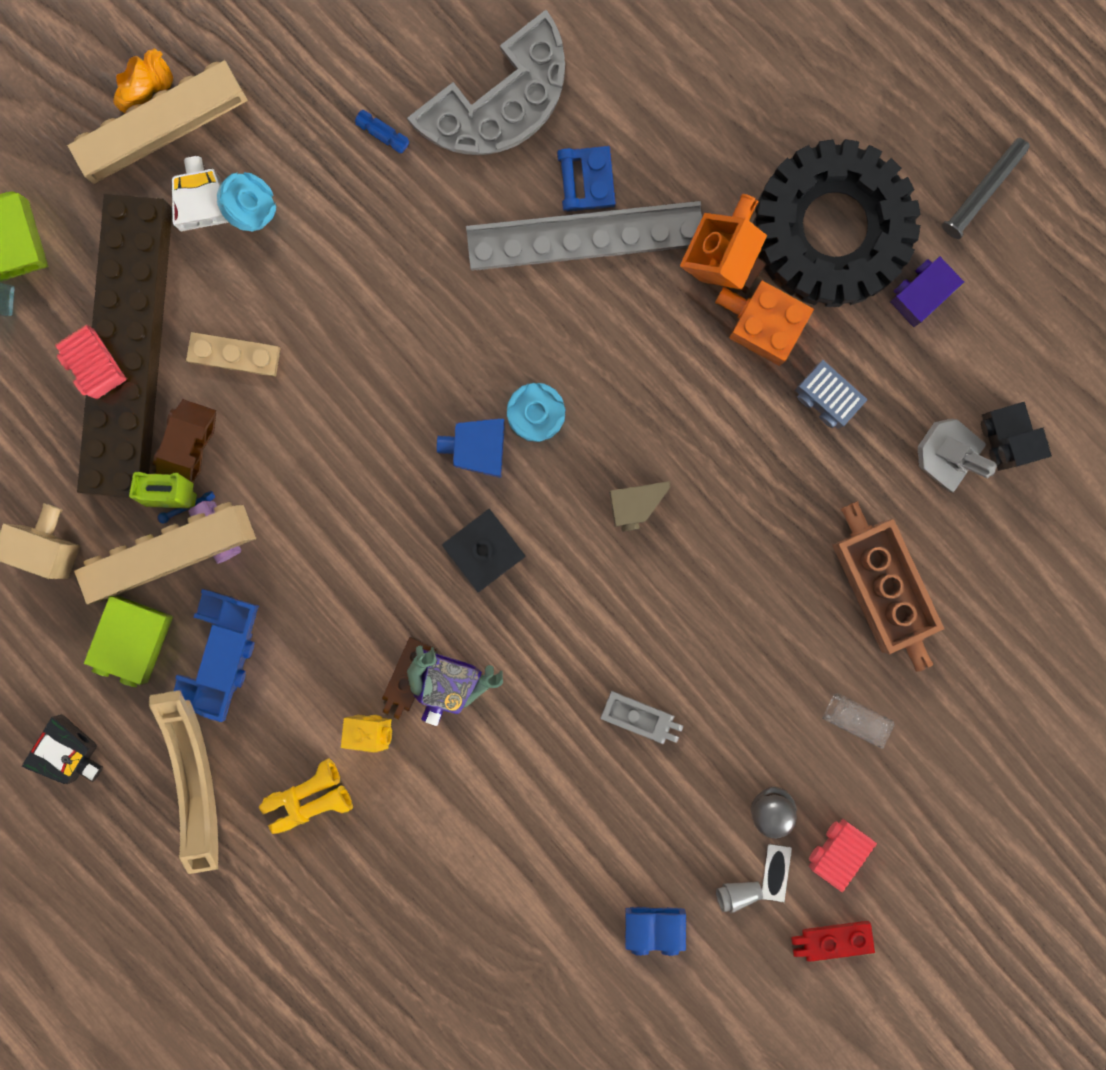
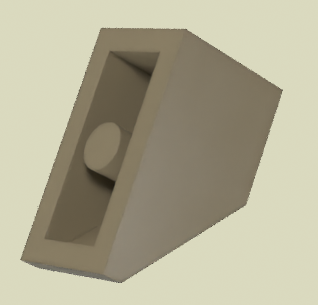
(636, 504)

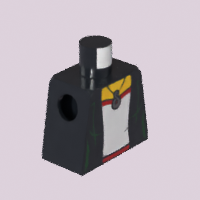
(63, 753)

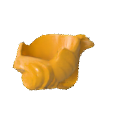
(142, 80)

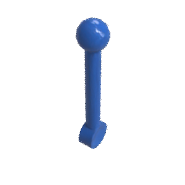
(164, 517)

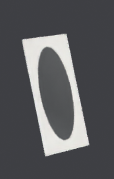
(776, 873)

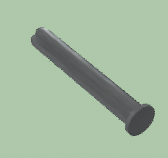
(986, 188)

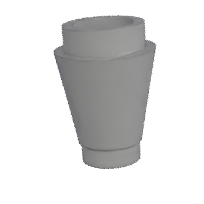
(736, 896)

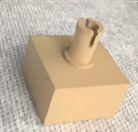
(38, 548)

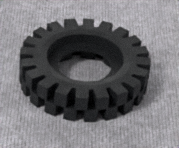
(874, 186)

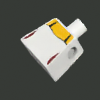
(196, 197)

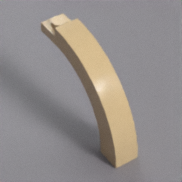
(192, 780)

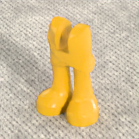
(325, 777)

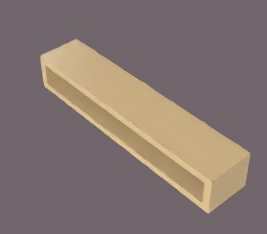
(157, 122)
(164, 554)

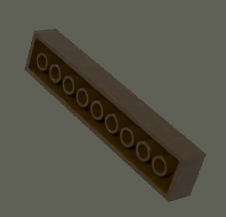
(129, 323)

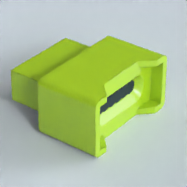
(162, 490)

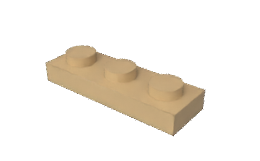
(233, 354)

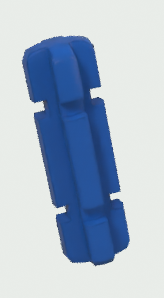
(382, 131)

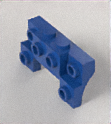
(223, 655)

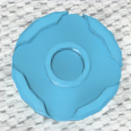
(246, 201)
(536, 412)

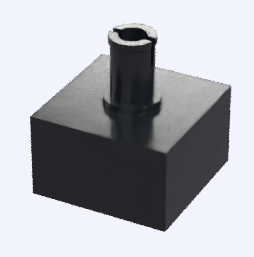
(483, 550)

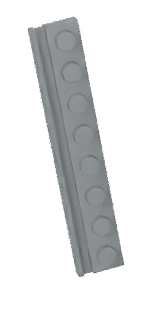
(582, 235)

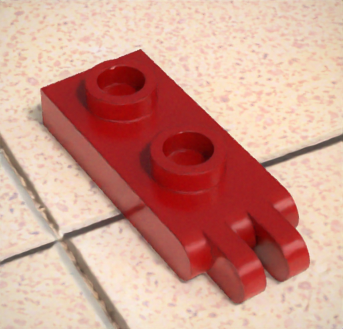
(835, 941)

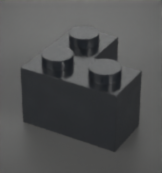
(1013, 438)

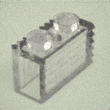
(859, 720)

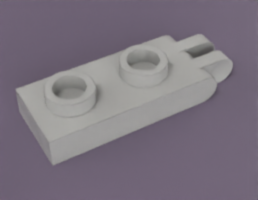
(640, 718)

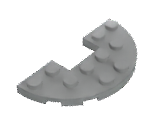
(510, 109)

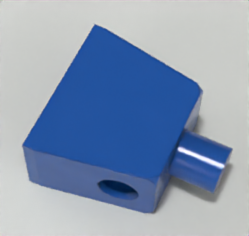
(476, 446)

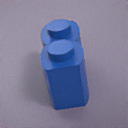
(655, 930)

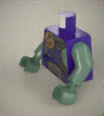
(447, 683)

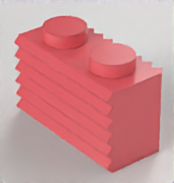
(89, 362)
(841, 854)

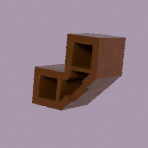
(185, 438)

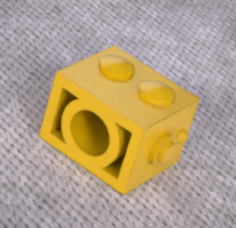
(366, 733)

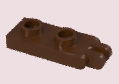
(398, 689)

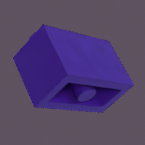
(927, 291)

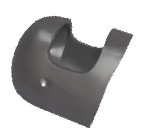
(774, 814)

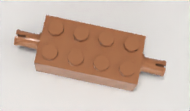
(887, 586)

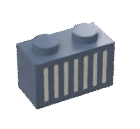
(830, 395)

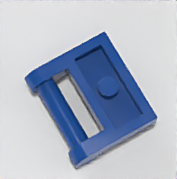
(596, 178)

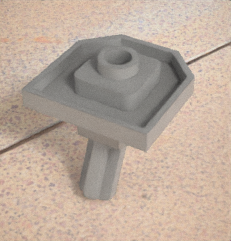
(951, 452)

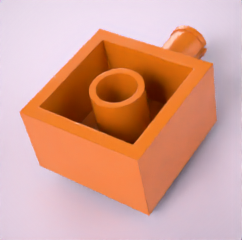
(725, 246)
(767, 321)

